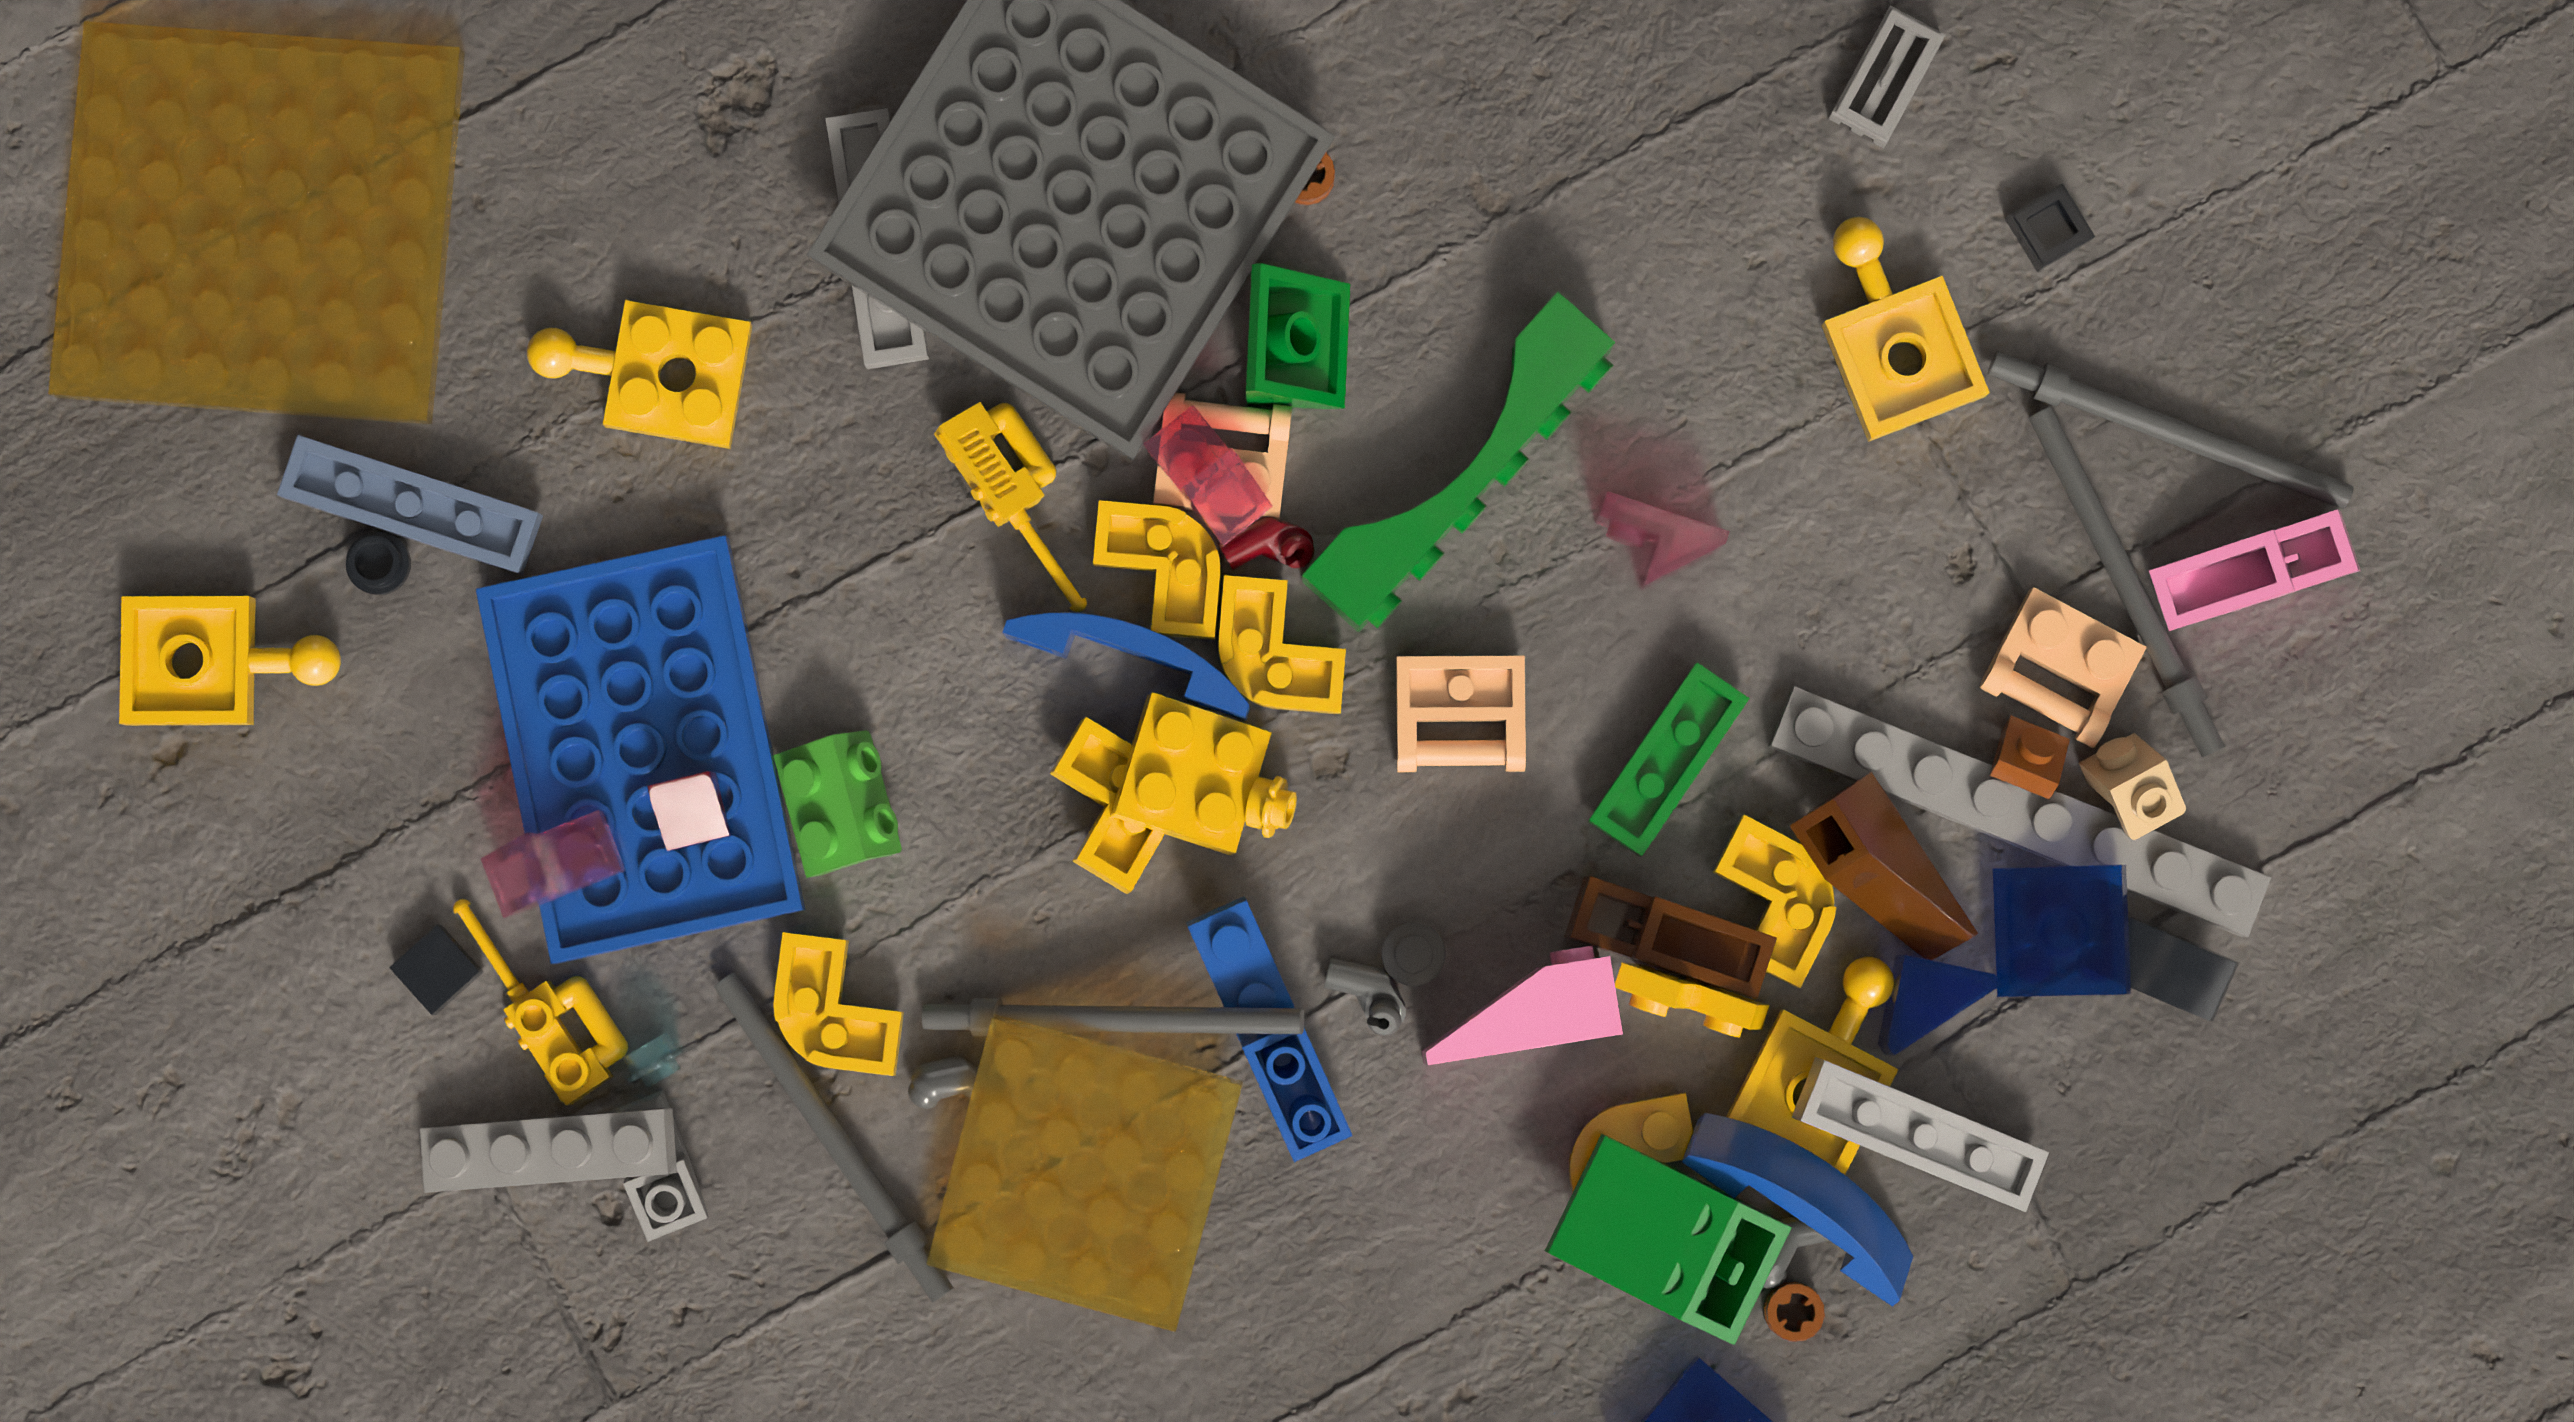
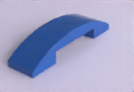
(1056, 633)
(1810, 1189)

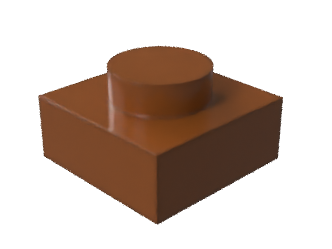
(2030, 757)

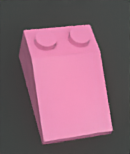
(1546, 1008)

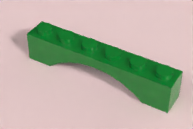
(1372, 560)

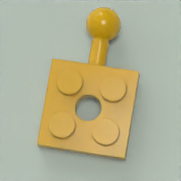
(1914, 316)
(645, 344)
(225, 684)
(1790, 1053)

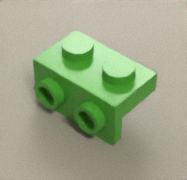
(837, 802)

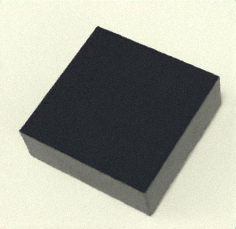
(2050, 227)
(436, 969)

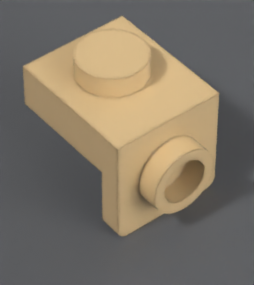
(2135, 784)

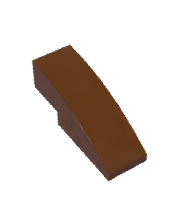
(1670, 937)

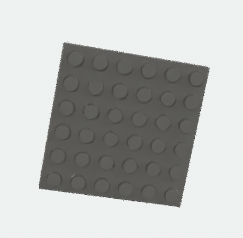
(1072, 204)

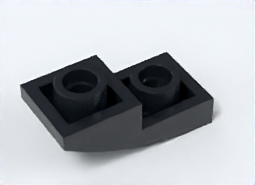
(2177, 970)

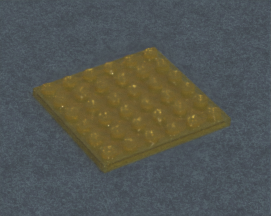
(257, 222)

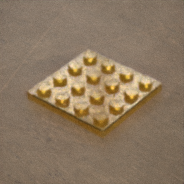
(1084, 1172)

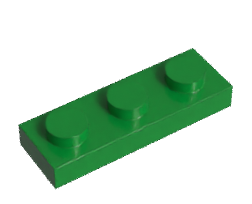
(1668, 759)

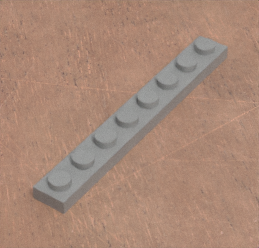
(2051, 828)

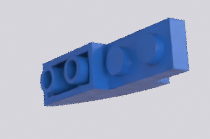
(1281, 1062)

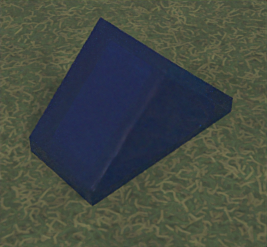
(1926, 997)

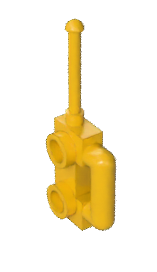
(993, 482)
(542, 1031)

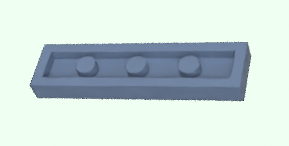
(410, 505)

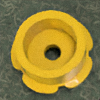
(1270, 805)

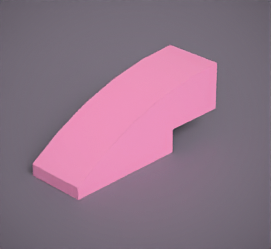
(2254, 570)

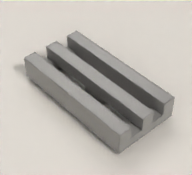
(1862, 122)

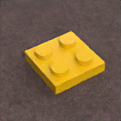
(1190, 773)

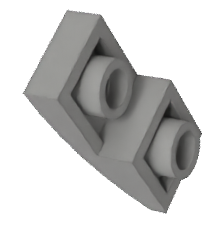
(666, 1200)

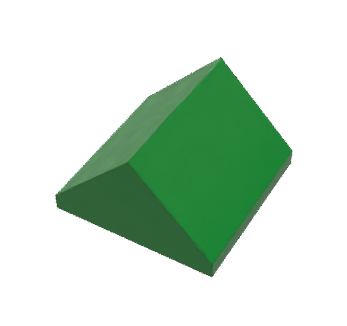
(1297, 339)

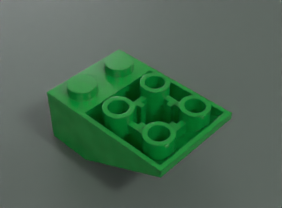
(1668, 1239)

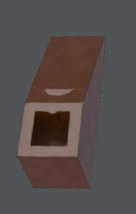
(1881, 867)

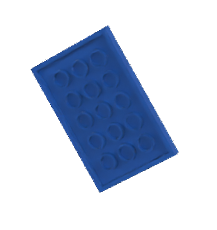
(626, 684)

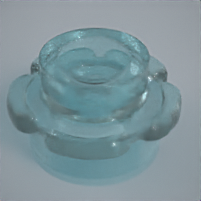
(653, 1060)

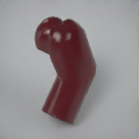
(1271, 539)

